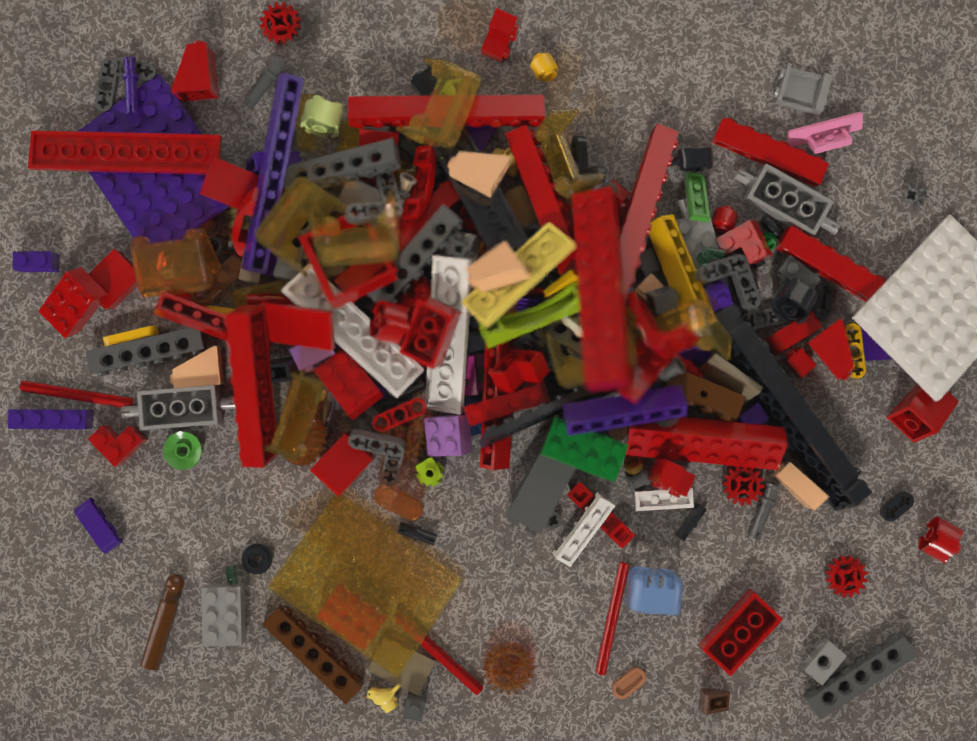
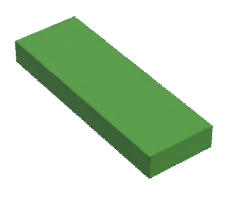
(697, 197)

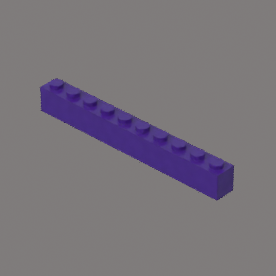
(273, 166)

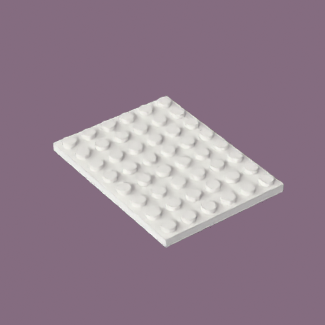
(929, 309)

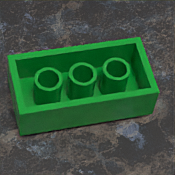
(584, 451)

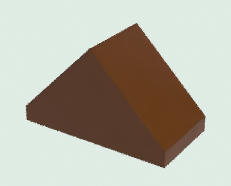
(714, 701)

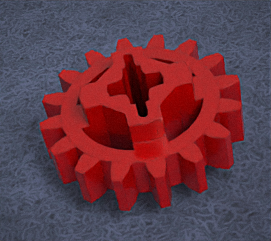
(284, 16)
(736, 490)
(851, 569)

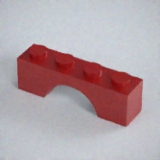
(503, 405)

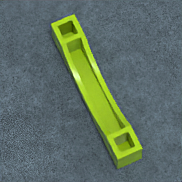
(516, 324)

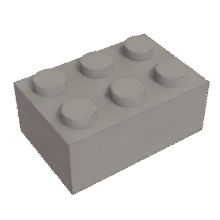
(223, 614)

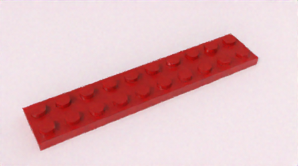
(123, 152)

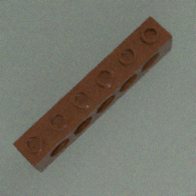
(315, 664)

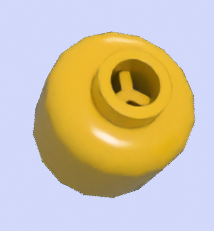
(544, 67)

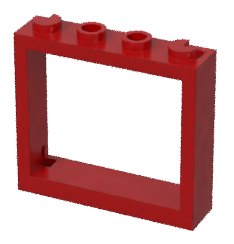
(307, 242)

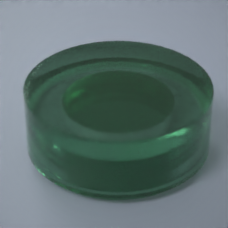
(231, 574)

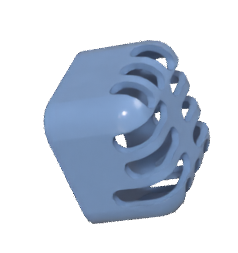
(653, 599)

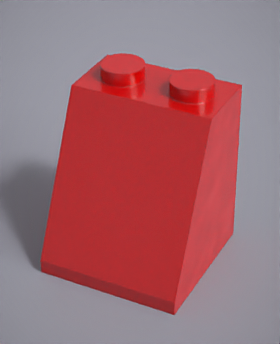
(196, 74)
(834, 350)
(920, 414)
(342, 465)

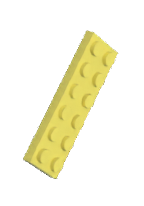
(538, 257)

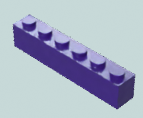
(620, 411)

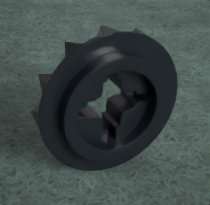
(252, 566)

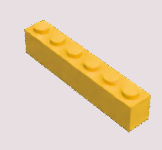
(676, 260)

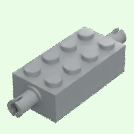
(787, 200)
(697, 237)
(179, 407)

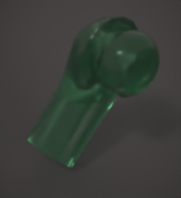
(709, 253)

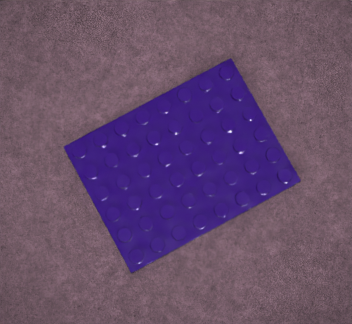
(154, 203)

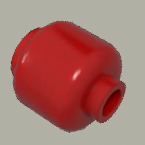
(724, 219)

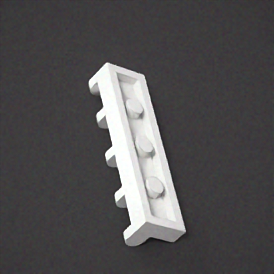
(584, 530)

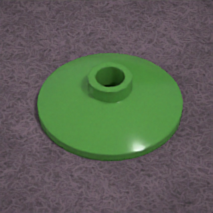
(173, 454)

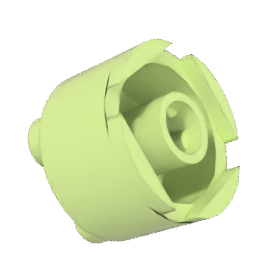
(322, 117)

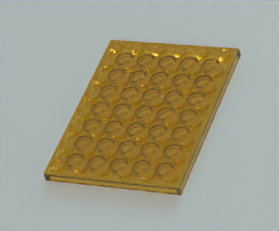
(365, 584)

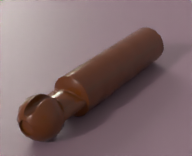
(162, 623)

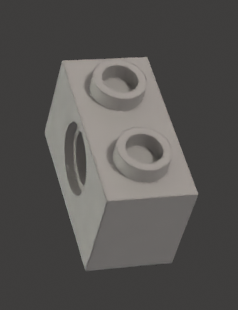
(833, 659)

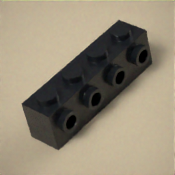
(537, 341)

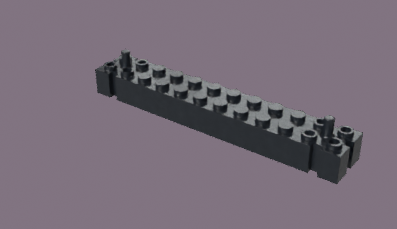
(786, 408)

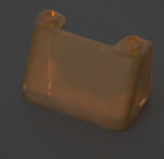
(174, 265)

